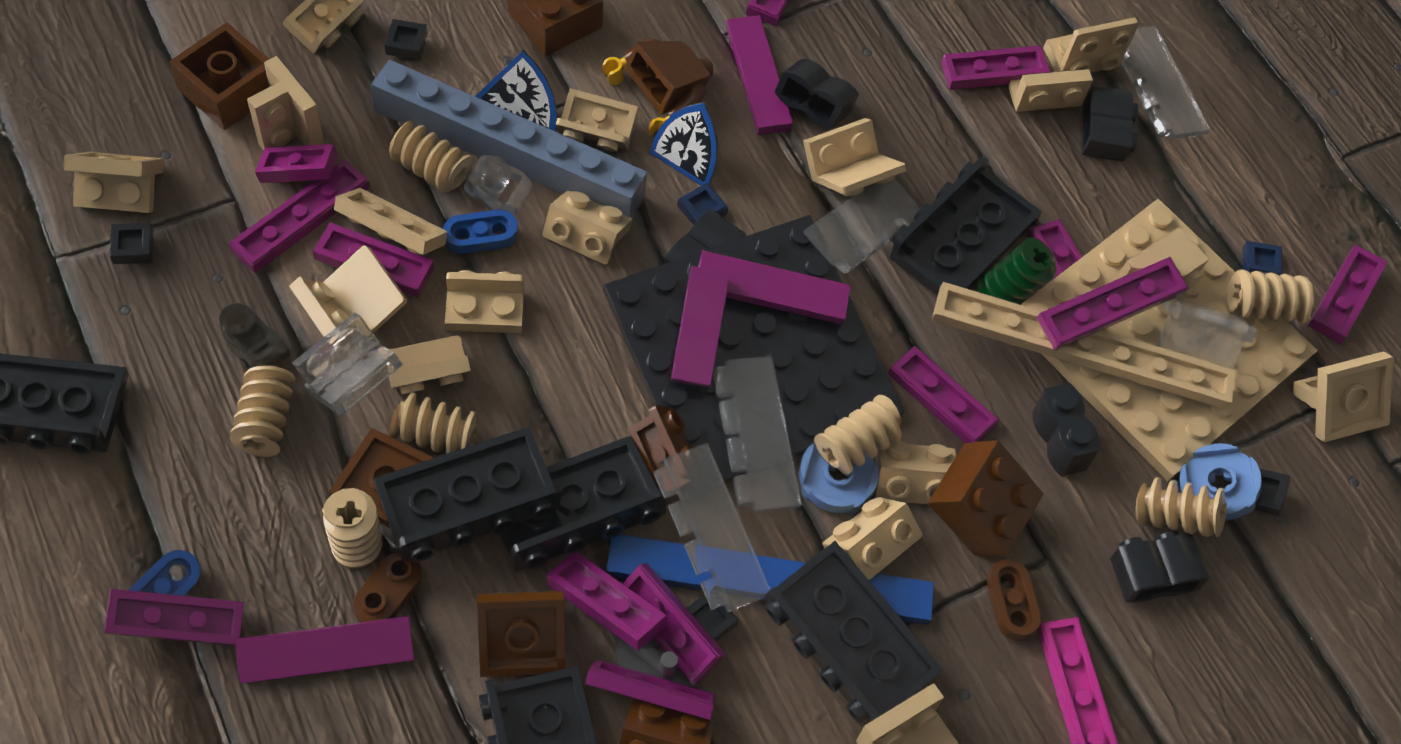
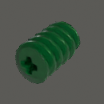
(1020, 273)

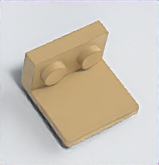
(1092, 47)
(849, 159)
(355, 287)
(910, 722)

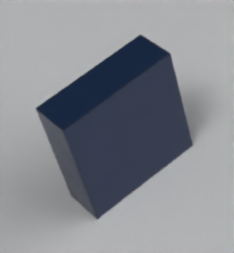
(700, 201)
(1262, 258)

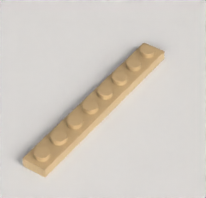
(1099, 351)

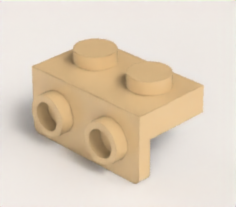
(319, 21)
(1050, 90)
(598, 120)
(585, 225)
(429, 361)
(912, 471)
(877, 534)

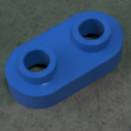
(480, 231)
(158, 578)

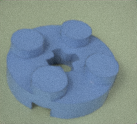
(1235, 467)
(835, 495)

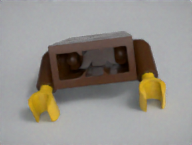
(665, 73)

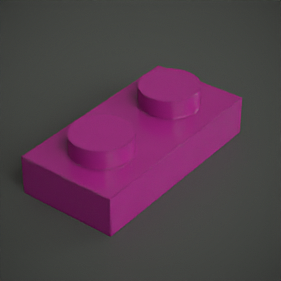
(296, 163)

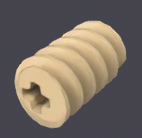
(429, 158)
(1271, 294)
(262, 410)
(433, 426)
(860, 434)
(1181, 509)
(352, 528)

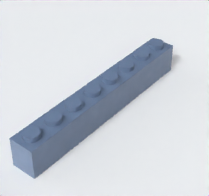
(490, 130)

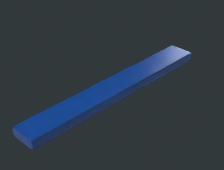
(906, 596)

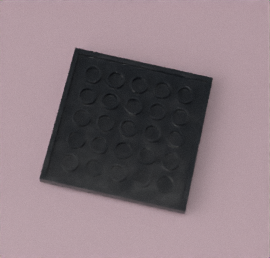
(818, 364)

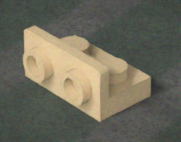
(484, 302)

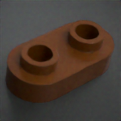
(390, 589)
(1014, 601)

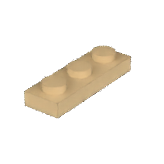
(390, 221)

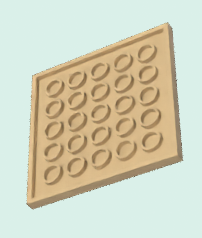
(1154, 421)

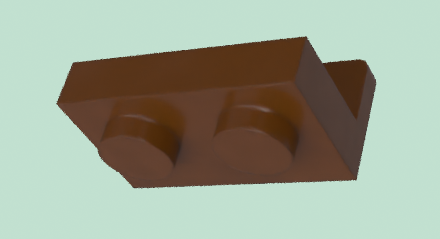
(659, 437)
(662, 725)

